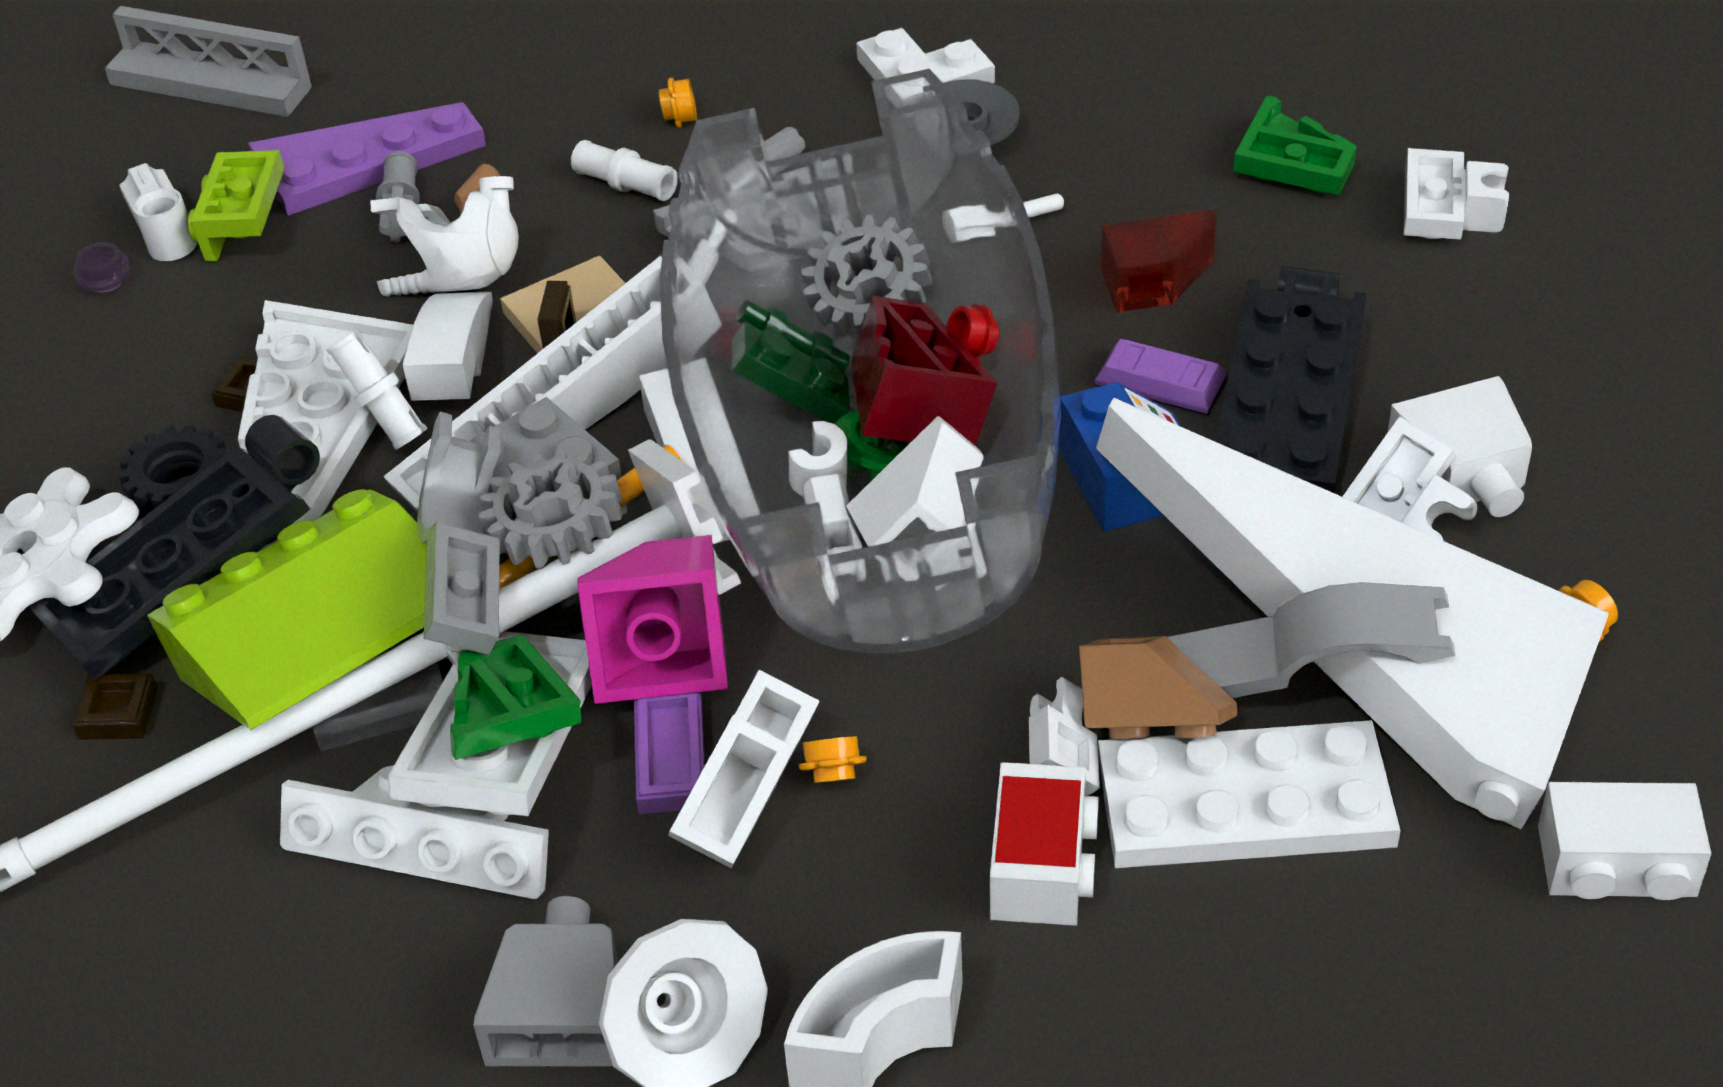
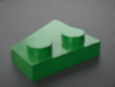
(1294, 151)
(508, 698)

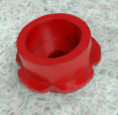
(975, 328)

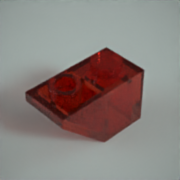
(1156, 258)

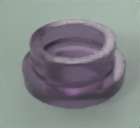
(101, 267)

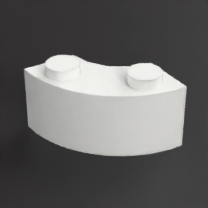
(876, 1010)

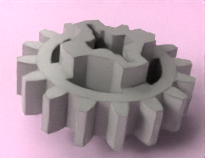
(864, 267)
(551, 507)

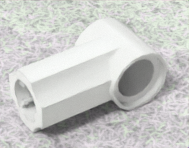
(158, 212)

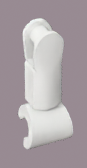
(824, 480)

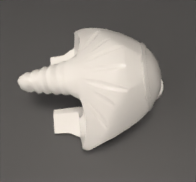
(459, 253)

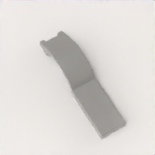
(460, 558)
(1316, 624)

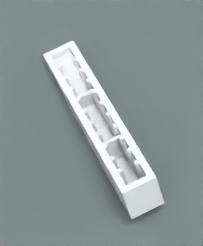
(581, 371)

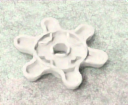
(55, 542)

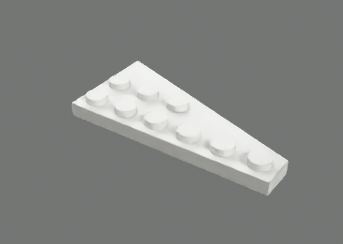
(311, 391)

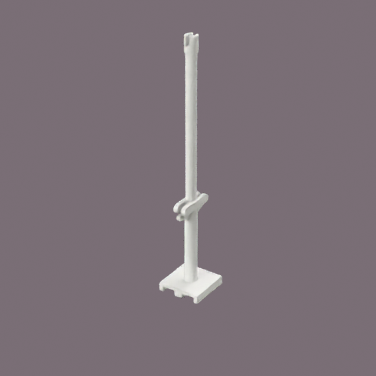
(672, 517)

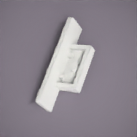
(412, 838)

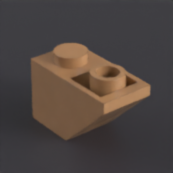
(1147, 685)

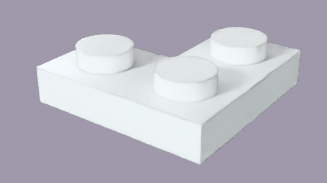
(896, 54)

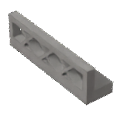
(213, 73)

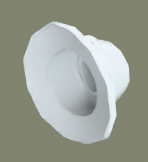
(709, 1008)

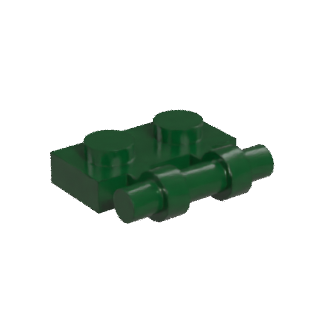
(791, 362)

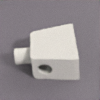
(1486, 438)

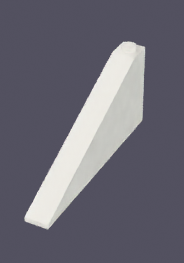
(1473, 720)

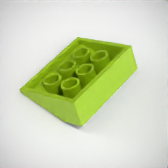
(299, 609)

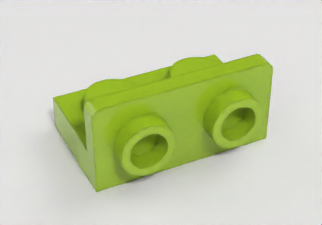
(235, 198)

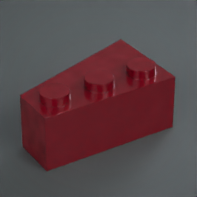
(913, 371)

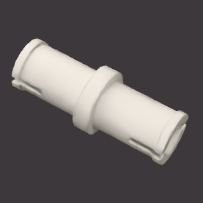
(624, 170)
(376, 389)

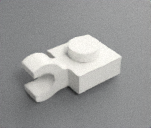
(1058, 733)

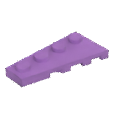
(351, 156)

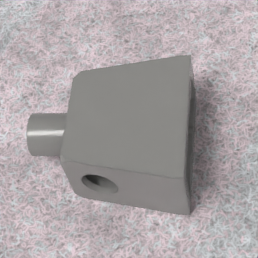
(548, 991)

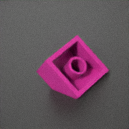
(654, 622)

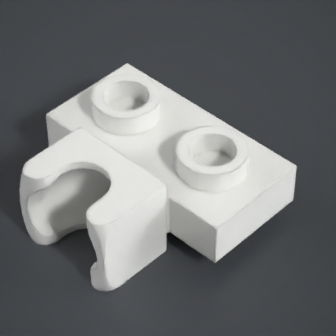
(1447, 199)
(1406, 480)

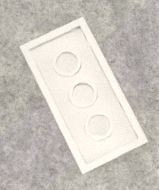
(496, 780)
(1246, 794)

